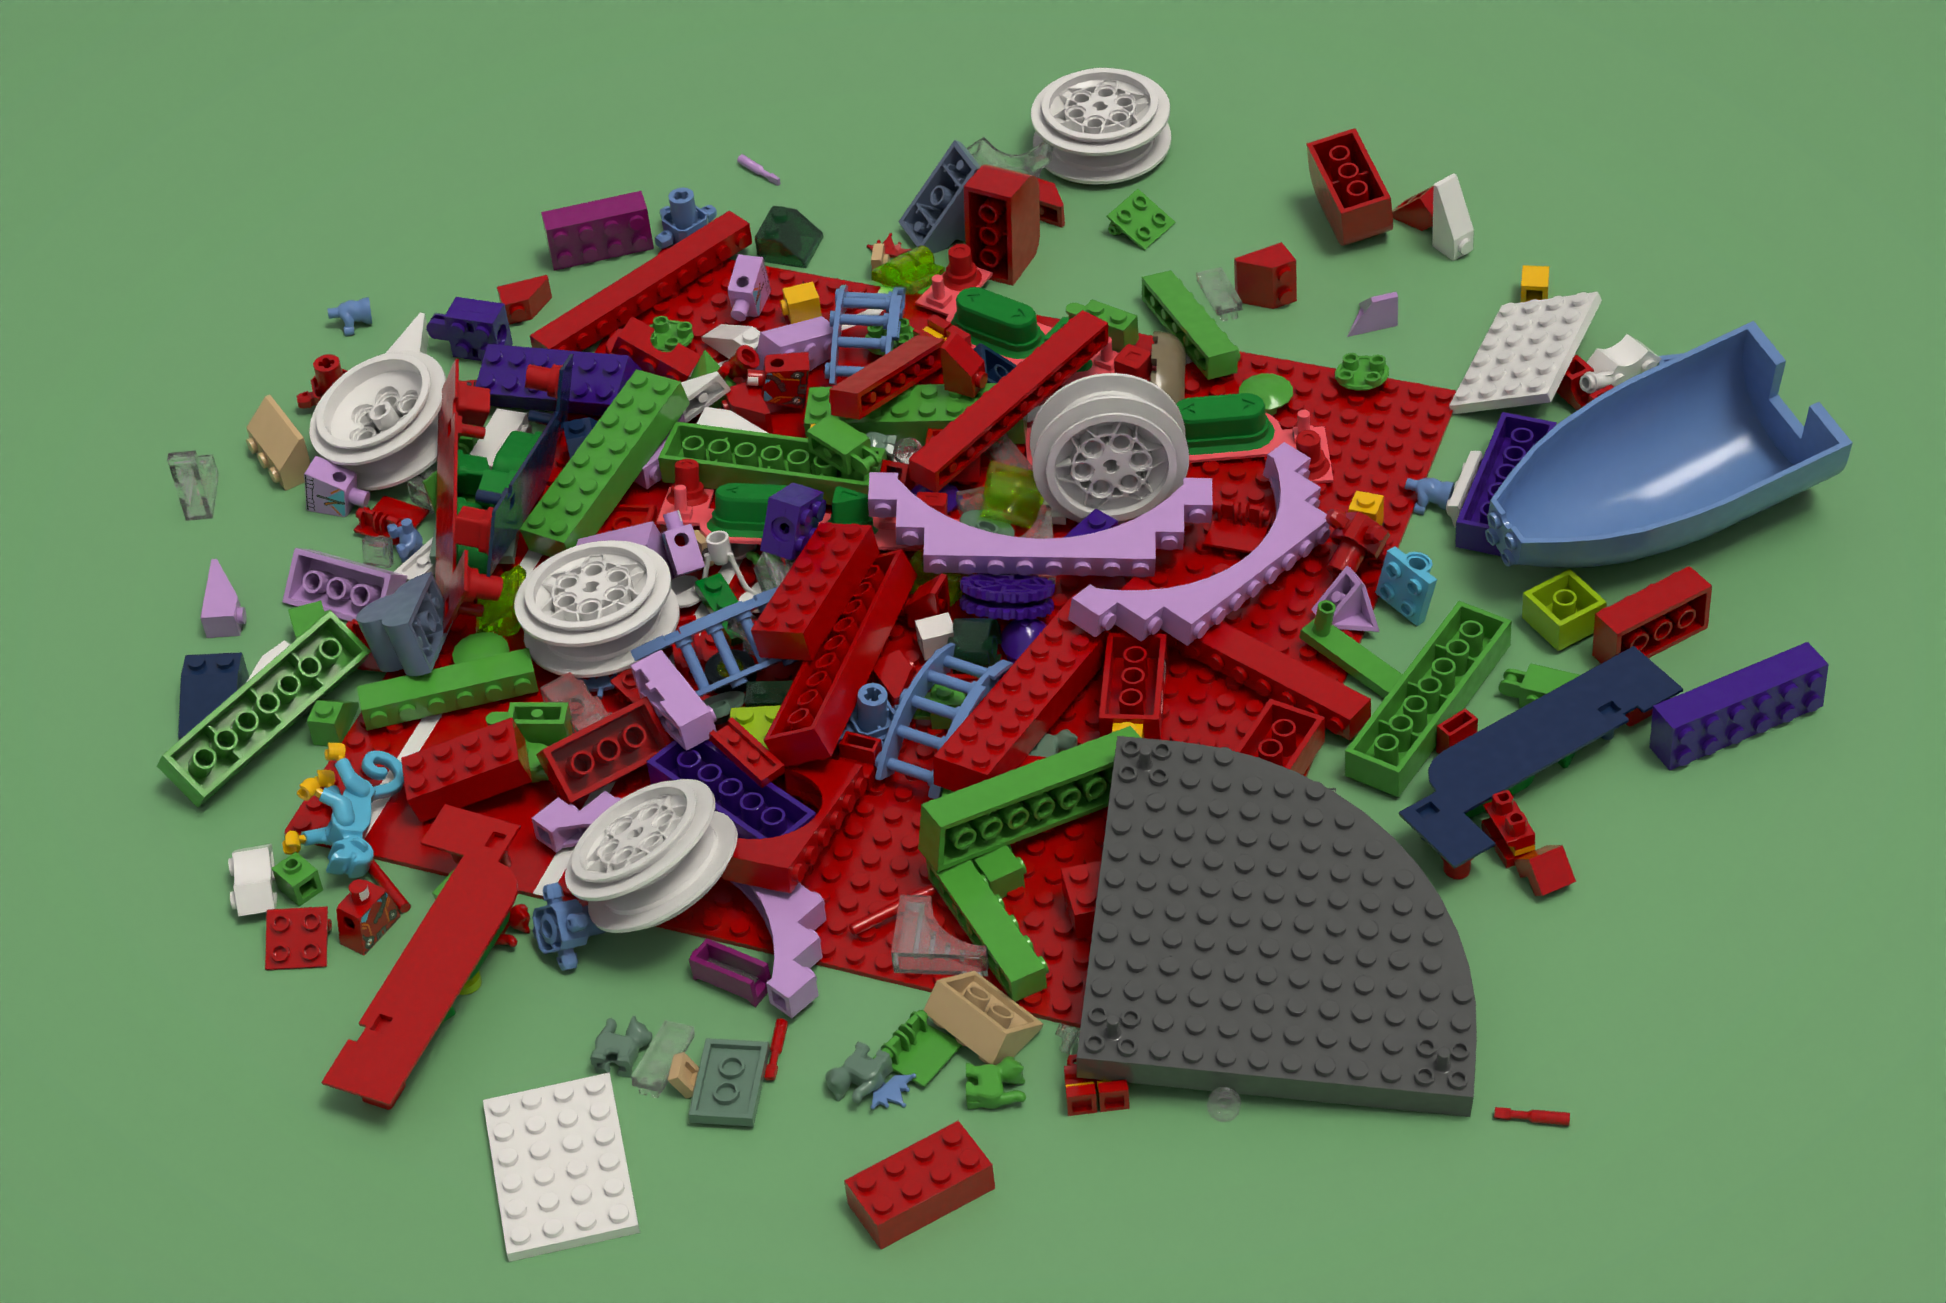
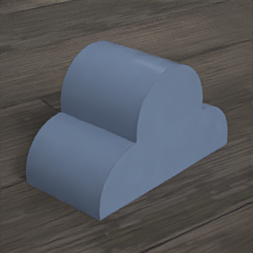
(937, 211)
(406, 627)

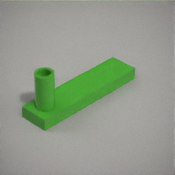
(1347, 652)

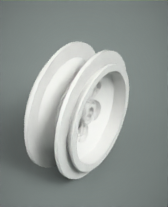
(1102, 125)
(382, 418)
(1112, 473)
(595, 606)
(651, 855)

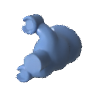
(351, 312)
(1430, 491)
(409, 538)

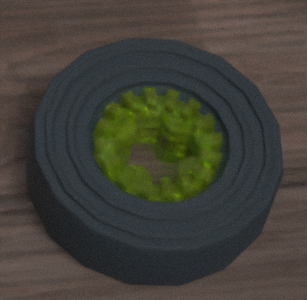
(716, 670)

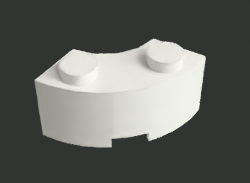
(1624, 359)
(252, 880)

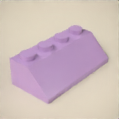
(338, 582)

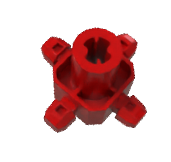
(327, 371)
(1357, 540)

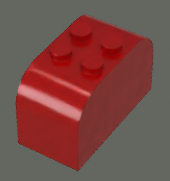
(1349, 187)
(1002, 221)

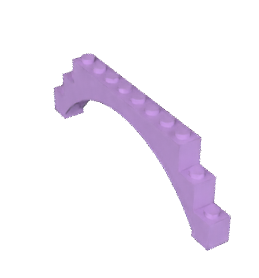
(1110, 552)
(1195, 607)
(787, 916)

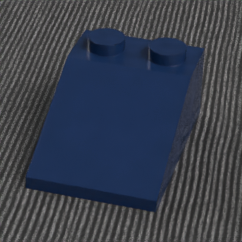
(206, 684)

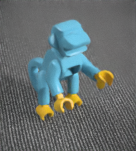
(351, 810)

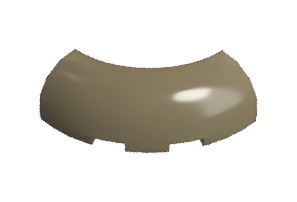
(1170, 362)

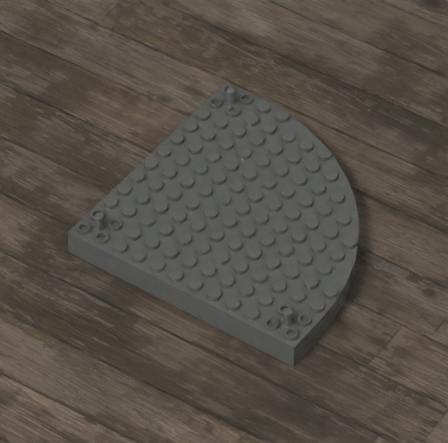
(1268, 942)

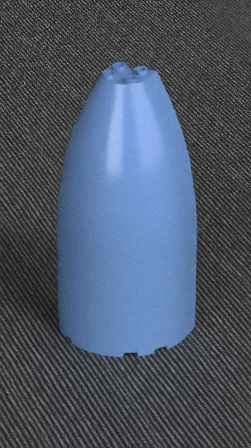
(1665, 460)

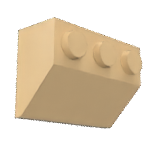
(278, 444)
(981, 1016)

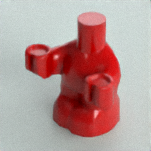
(737, 366)

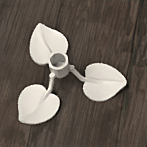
(721, 553)

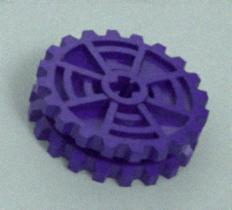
(1007, 596)

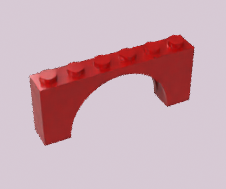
(783, 860)

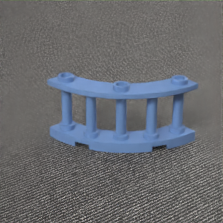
(892, 302)
(713, 625)
(932, 673)

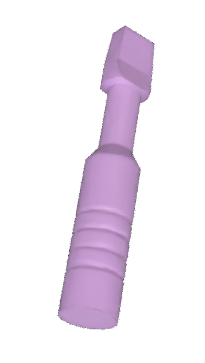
(758, 169)

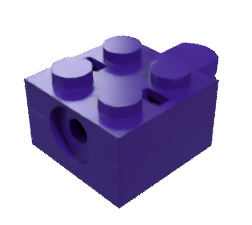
(471, 326)
(792, 520)

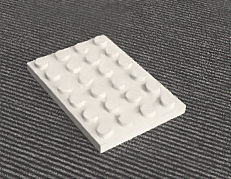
(1525, 353)
(560, 1167)

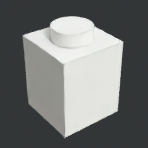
(933, 633)

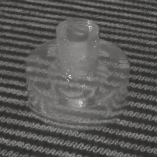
(905, 448)
(1070, 1037)
(1224, 1104)

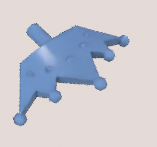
(600, 684)
(892, 1091)

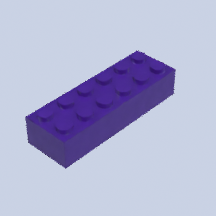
(594, 378)
(1507, 447)
(1738, 706)
(753, 809)

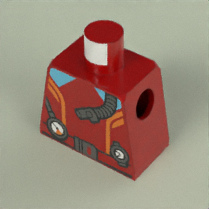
(782, 379)
(365, 916)

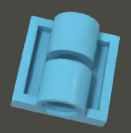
(1407, 583)

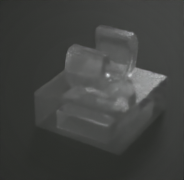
(378, 551)

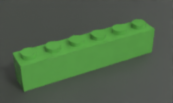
(1191, 324)
(447, 689)
(989, 925)

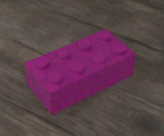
(597, 230)

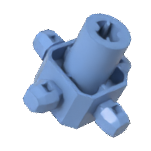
(682, 217)
(871, 713)
(562, 926)

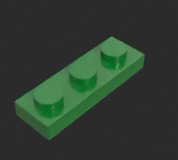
(717, 595)

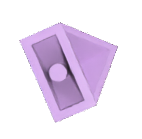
(1376, 314)
(1351, 603)

